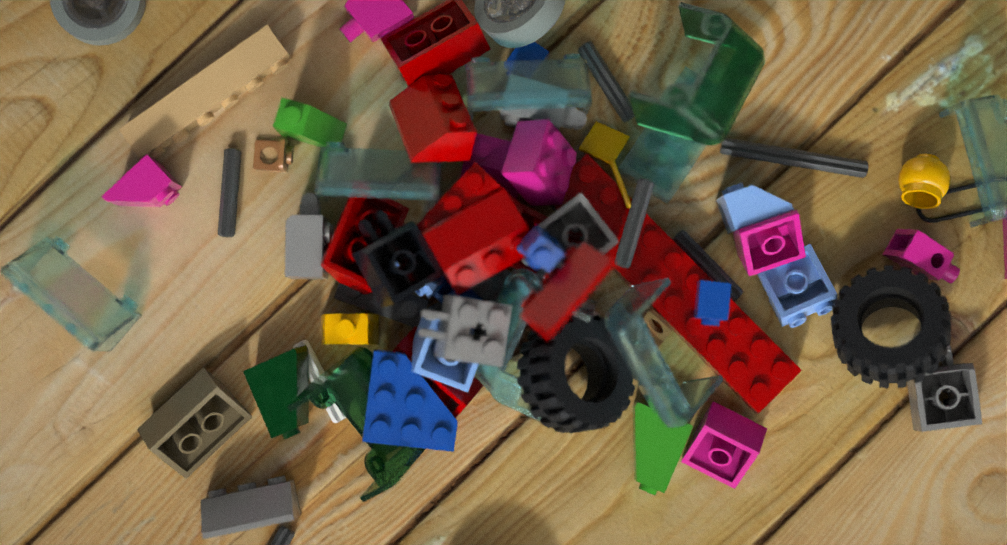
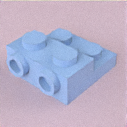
(799, 289)

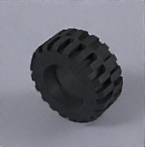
(886, 290)
(547, 386)

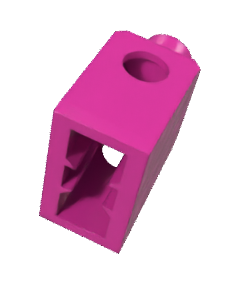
(375, 18)
(922, 254)

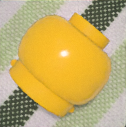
(924, 181)

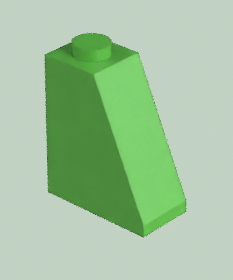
(307, 124)
(655, 449)

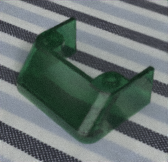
(714, 101)
(347, 387)

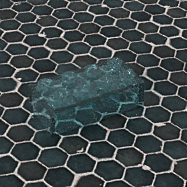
(662, 156)

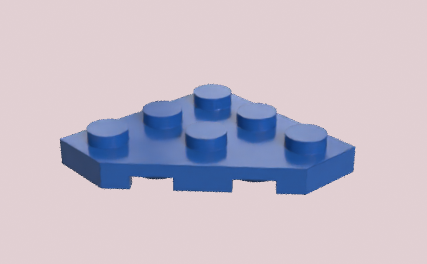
(405, 407)

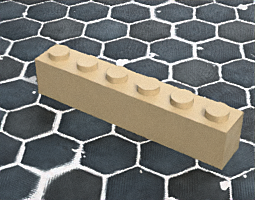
(205, 94)

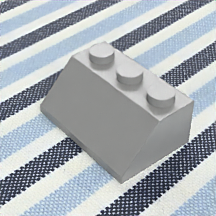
(249, 507)

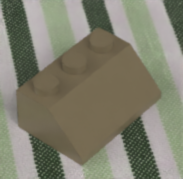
(194, 423)

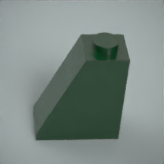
(276, 386)

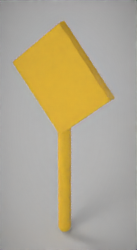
(607, 145)

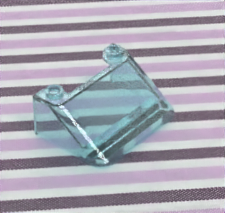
(71, 295)

